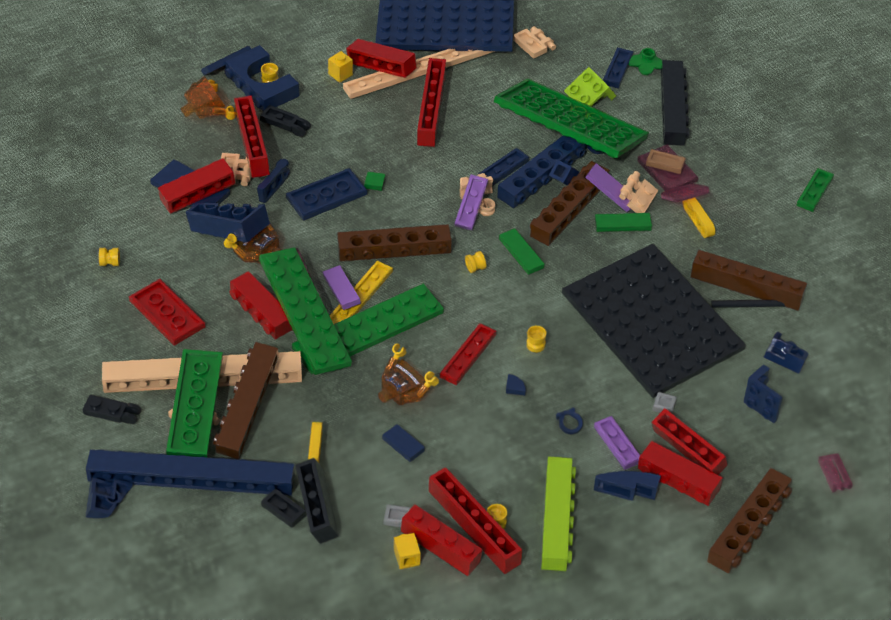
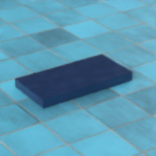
(174, 171)
(326, 194)

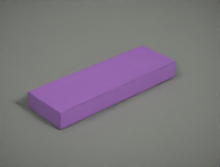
(607, 185)
(471, 202)
(341, 287)
(617, 442)

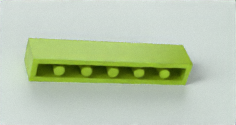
(557, 514)

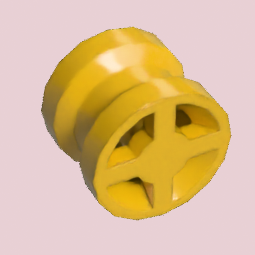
(475, 262)

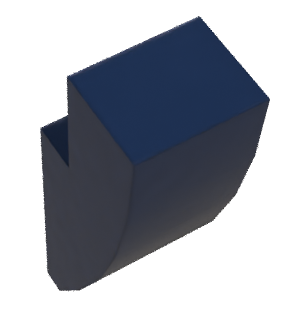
(628, 484)

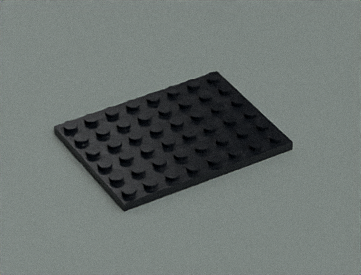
(653, 320)

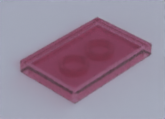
(667, 179)

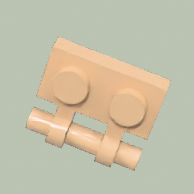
(530, 41)
(235, 162)
(643, 195)

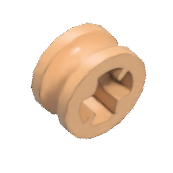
(487, 202)

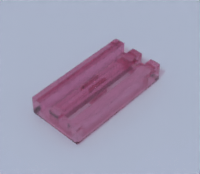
(847, 482)

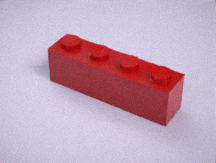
(382, 58)
(196, 185)
(260, 304)
(688, 442)
(680, 473)
(441, 540)

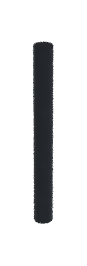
(745, 303)

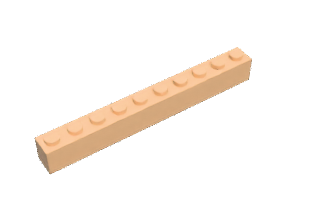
(164, 373)

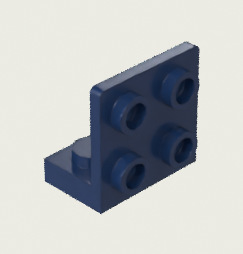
(761, 397)

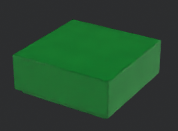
(374, 181)

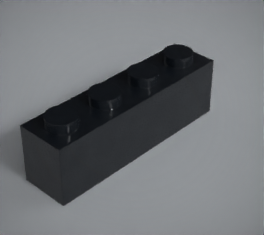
(317, 501)

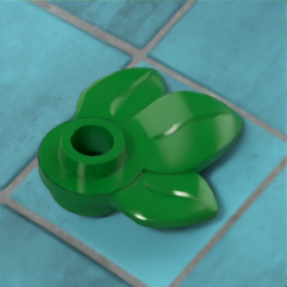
(646, 61)

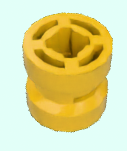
(269, 72)
(109, 256)
(536, 339)
(498, 513)

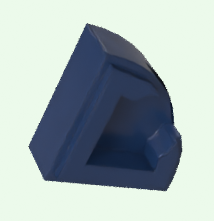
(515, 385)

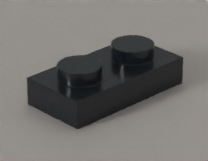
(283, 508)

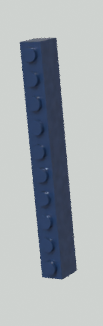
(191, 472)

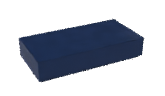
(403, 443)

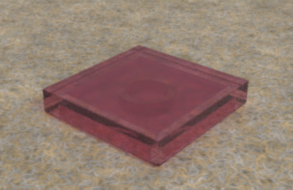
(685, 192)

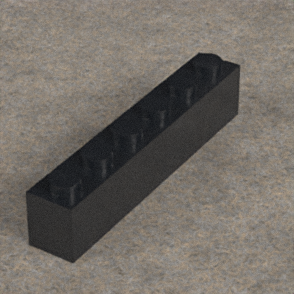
(673, 103)

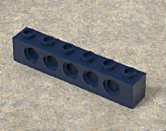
(536, 172)

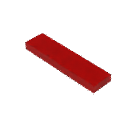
(468, 354)

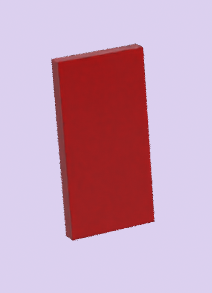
(167, 312)

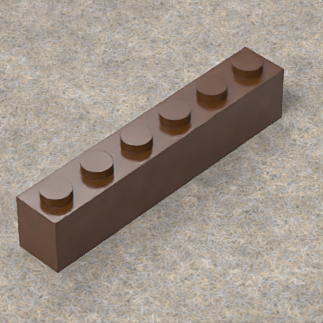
(748, 279)
(246, 401)

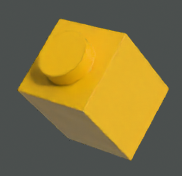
(340, 66)
(407, 550)

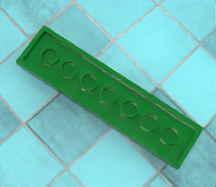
(305, 311)
(384, 321)

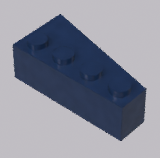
(227, 219)

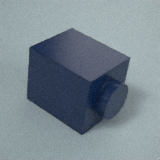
(563, 173)

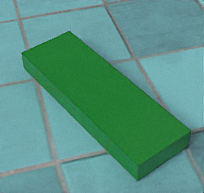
(815, 190)
(623, 222)
(521, 251)

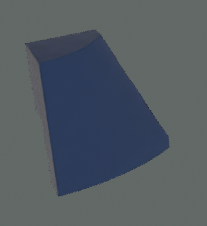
(786, 353)
(105, 497)

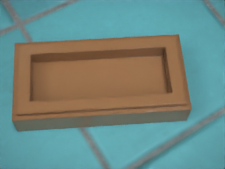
(665, 161)

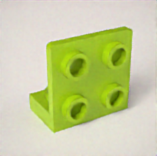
(589, 88)

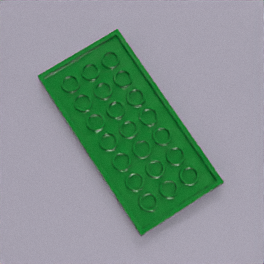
(571, 118)

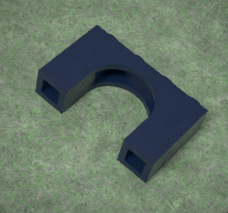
(273, 93)

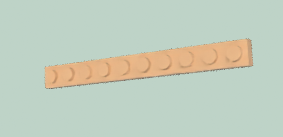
(382, 80)

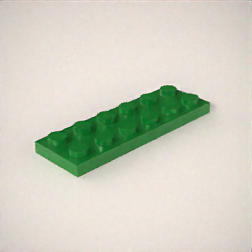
(194, 403)

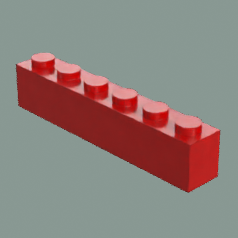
(431, 102)
(251, 136)
(475, 520)

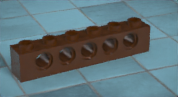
(564, 207)
(394, 242)
(750, 520)

